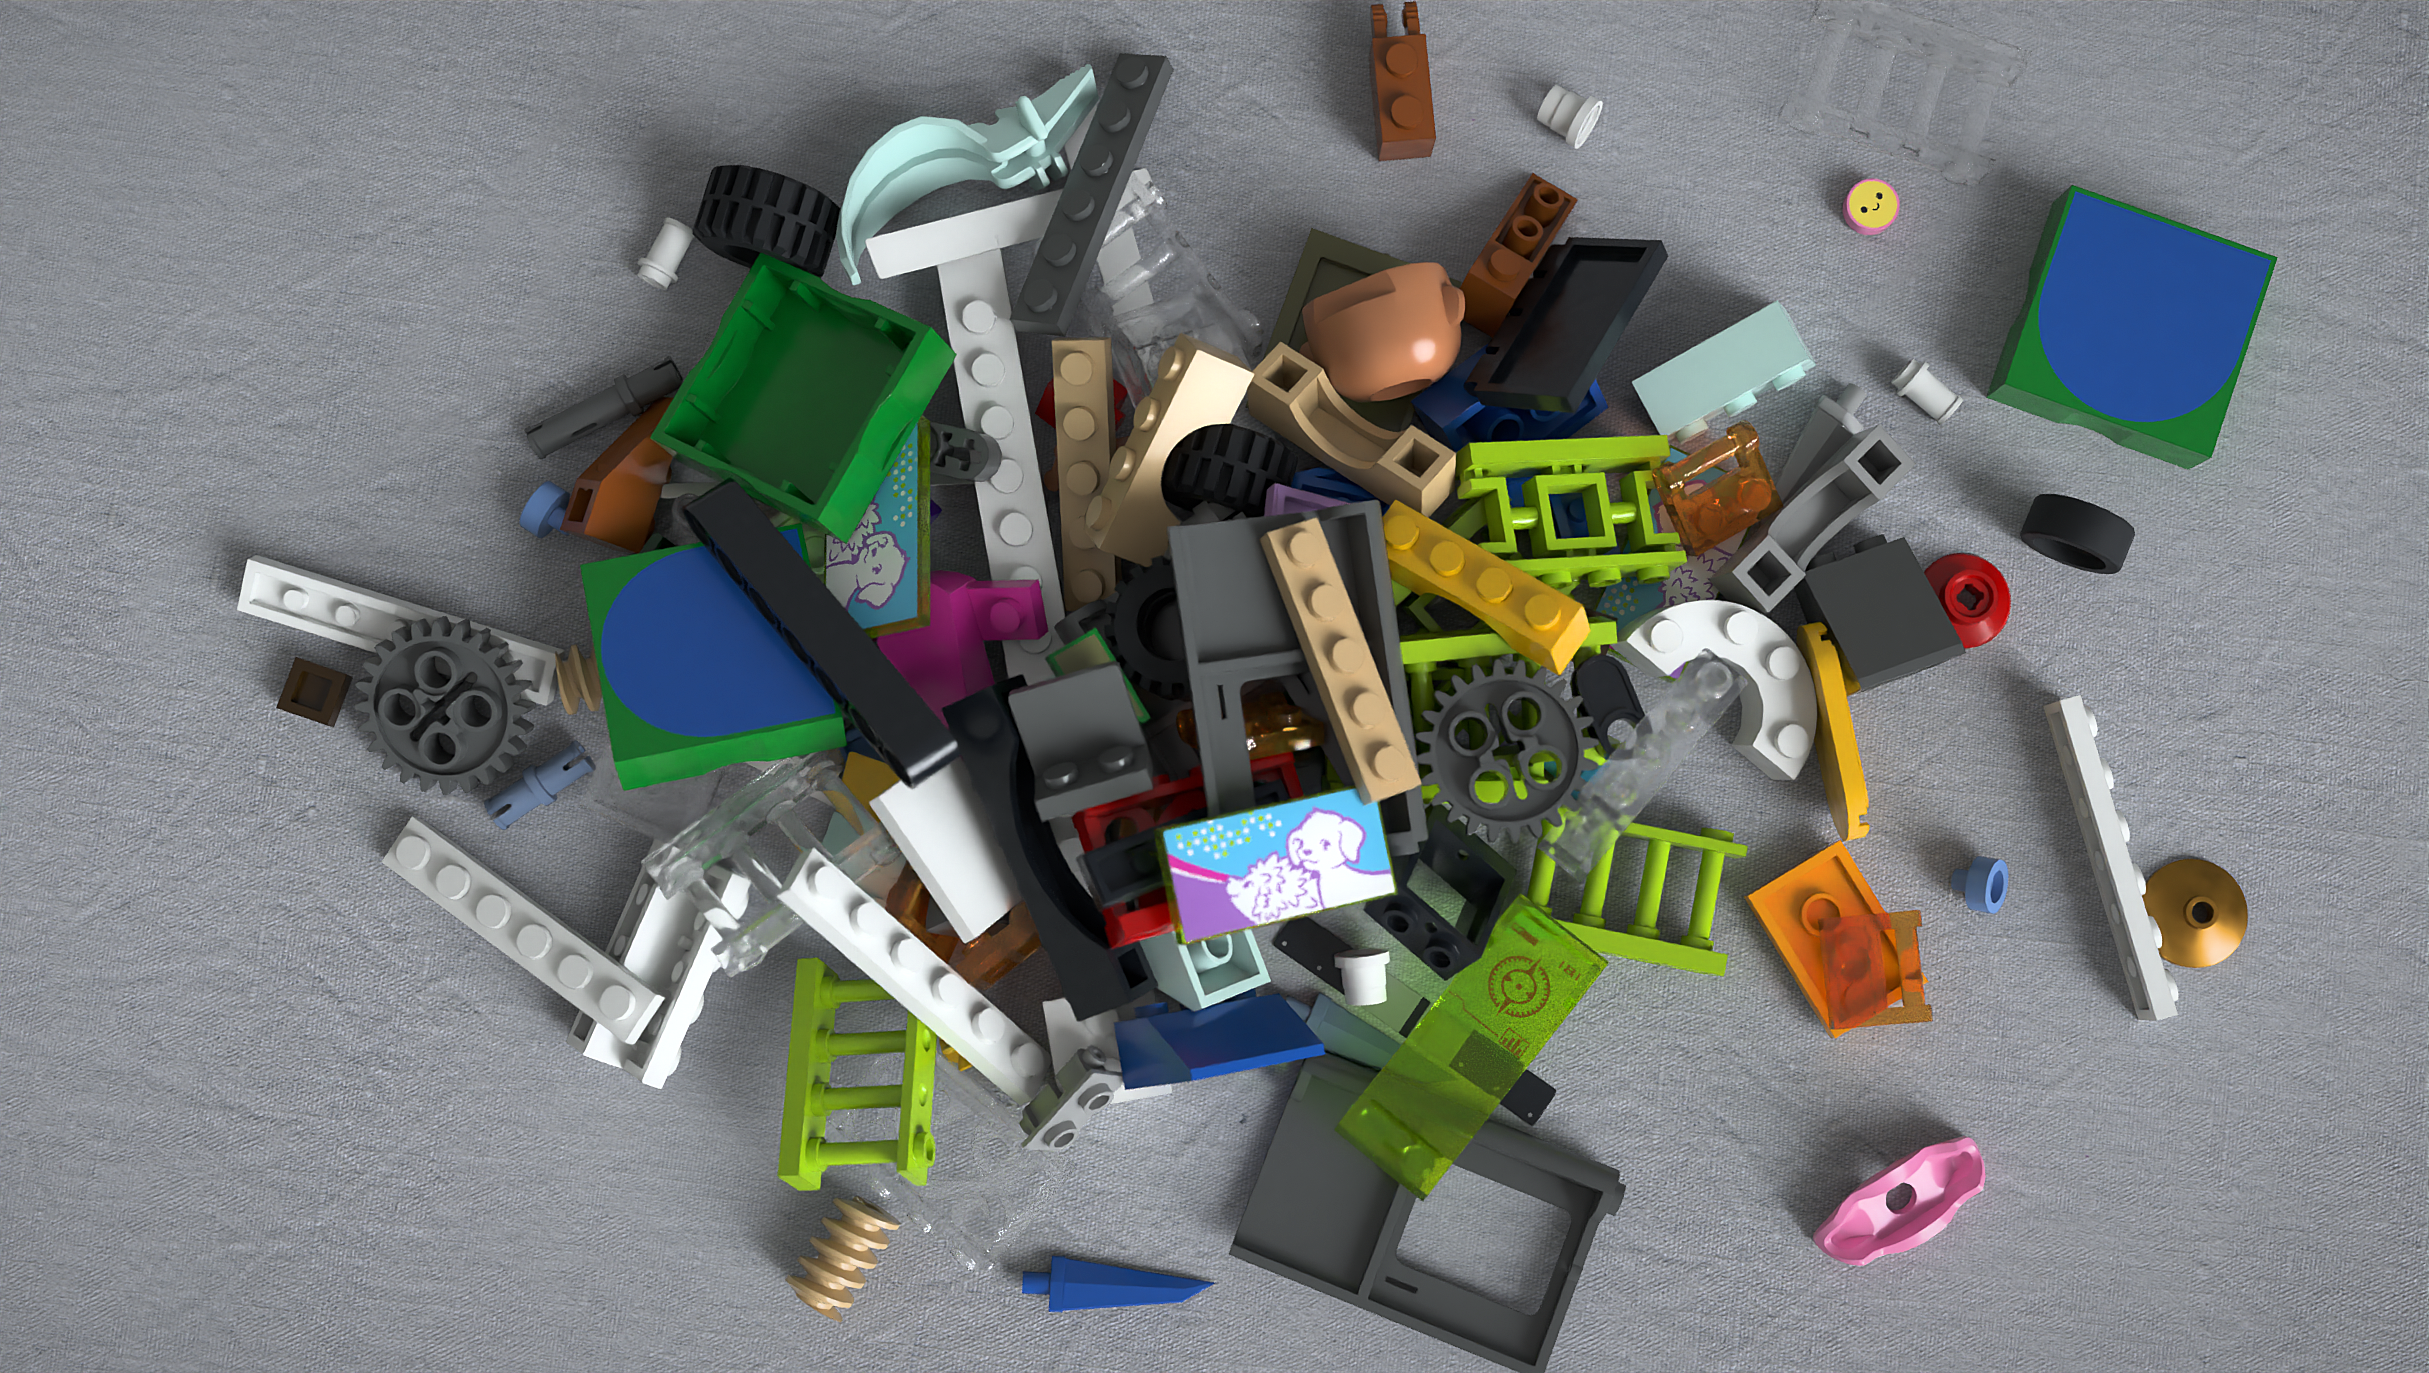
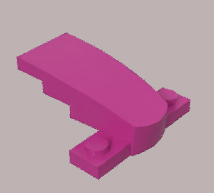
(949, 655)

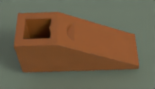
(1514, 253)
(622, 487)

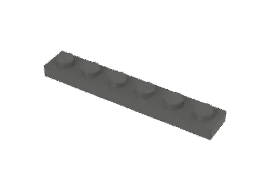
(1091, 195)

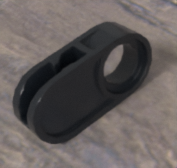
(1606, 698)

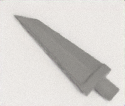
(1822, 437)

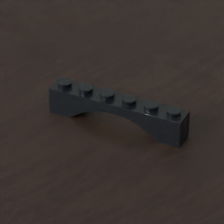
(1064, 913)

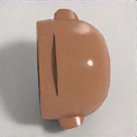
(1386, 332)

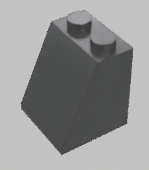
(1878, 613)

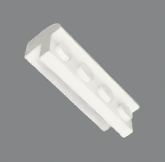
(669, 950)

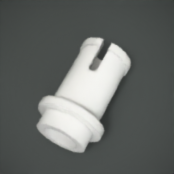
(665, 254)
(1926, 391)

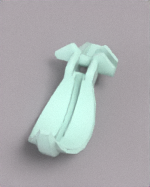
(944, 151)

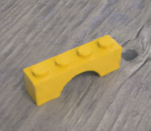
(1513, 603)

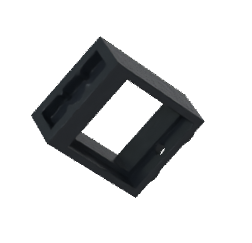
(1478, 877)

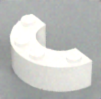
(1779, 692)

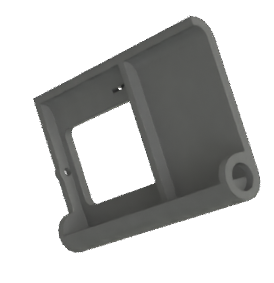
(1242, 632)
(1338, 1218)

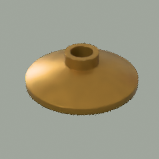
(2170, 901)

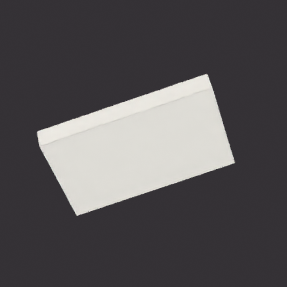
(951, 847)

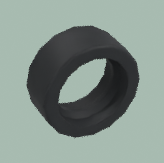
(2077, 533)

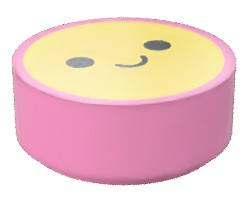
(1871, 206)

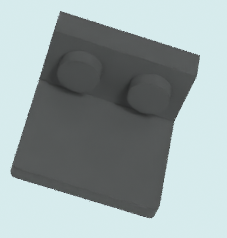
(1082, 740)

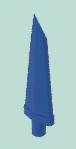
(1095, 1285)

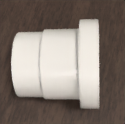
(1570, 114)
(1363, 975)

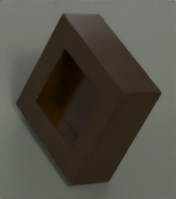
(314, 692)

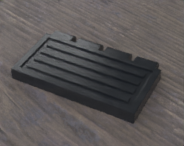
(1565, 323)

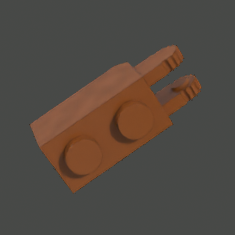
(1401, 87)

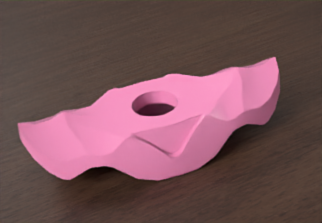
(1940, 1182)

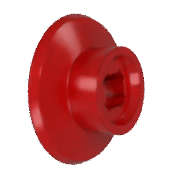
(1980, 578)

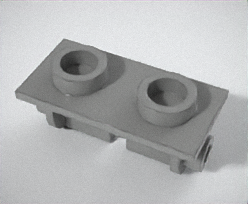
(1056, 1118)

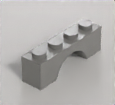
(1837, 493)

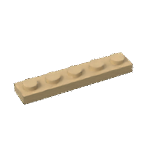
(1084, 456)
(1340, 661)

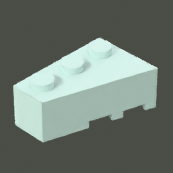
(1724, 373)

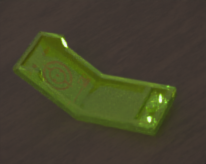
(1471, 1047)

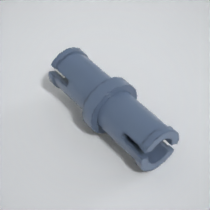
(539, 785)

